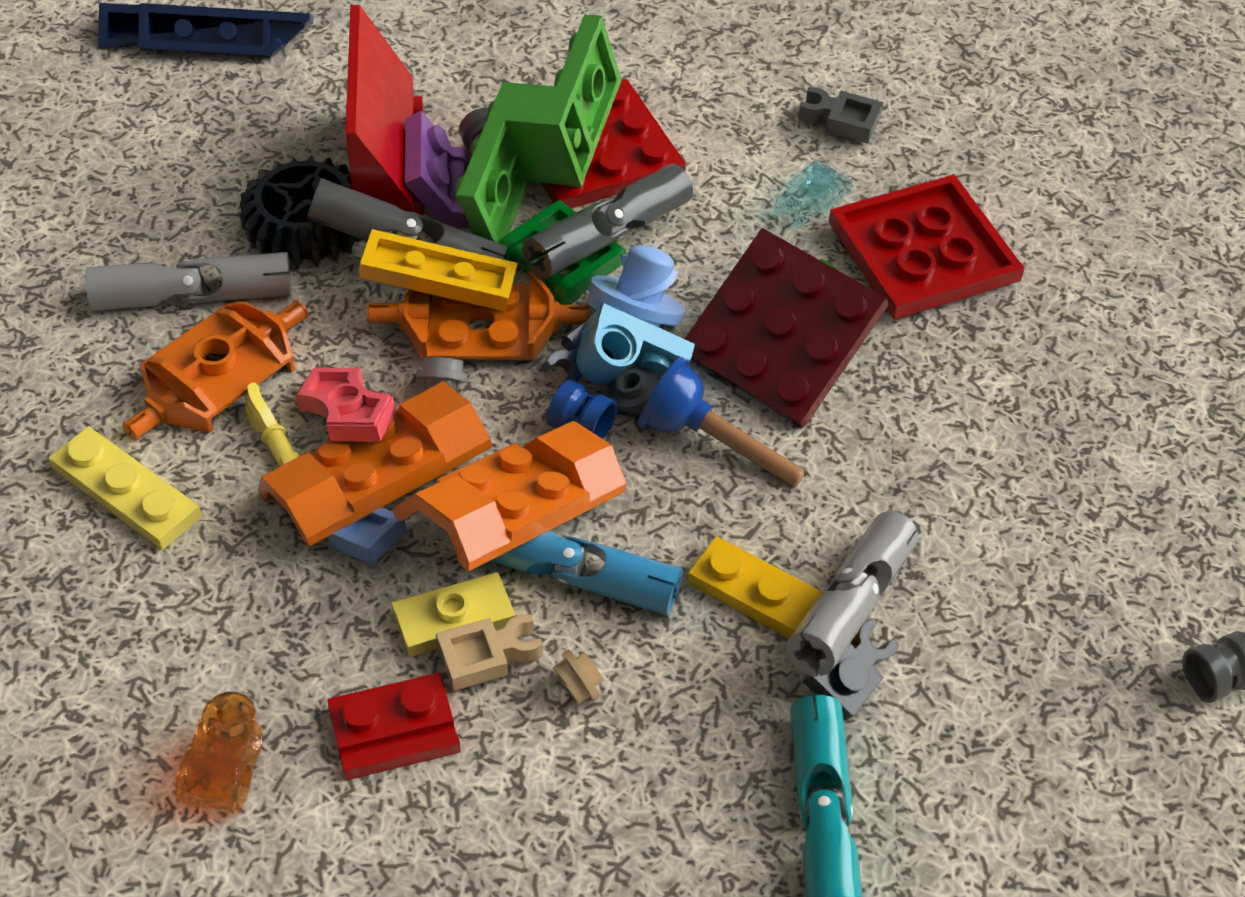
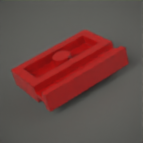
(393, 726)

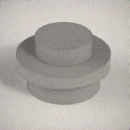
(441, 369)

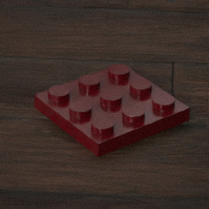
(784, 326)

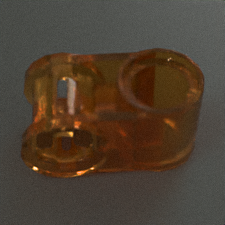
(221, 755)

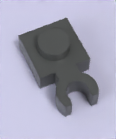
(845, 115)

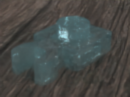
(813, 188)

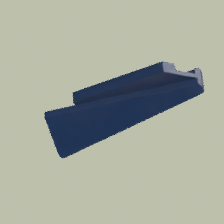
(199, 28)

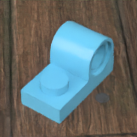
(629, 343)

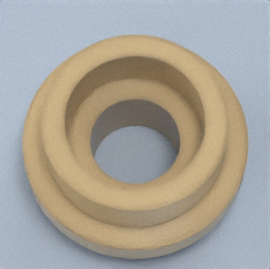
(579, 676)

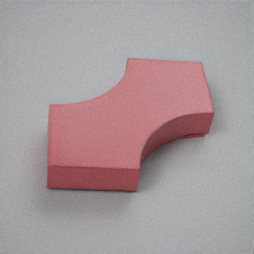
(350, 409)

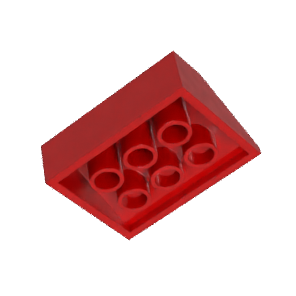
(376, 114)

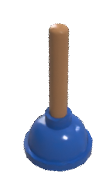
(679, 404)

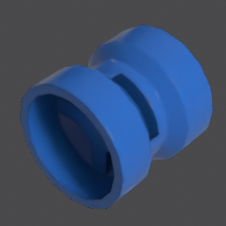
(576, 404)

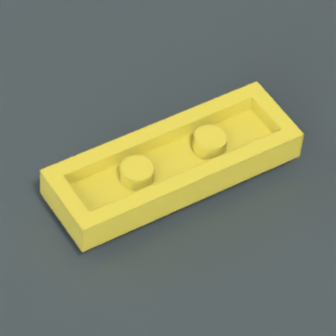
(125, 487)

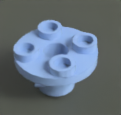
(640, 287)

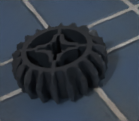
(278, 207)

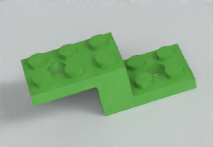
(540, 133)

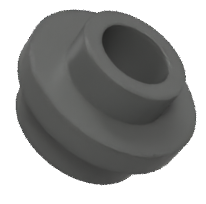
(633, 390)

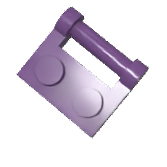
(434, 169)

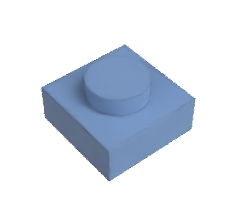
(370, 536)

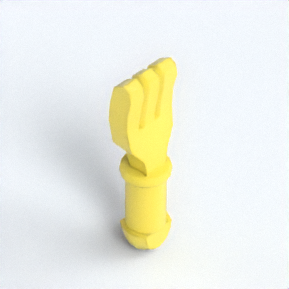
(263, 421)

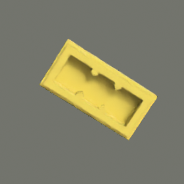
(451, 607)

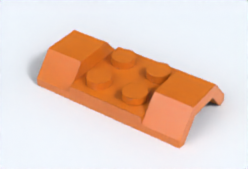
(353, 479)
(519, 492)

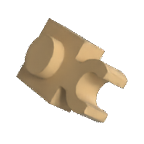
(480, 654)

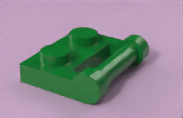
(568, 288)

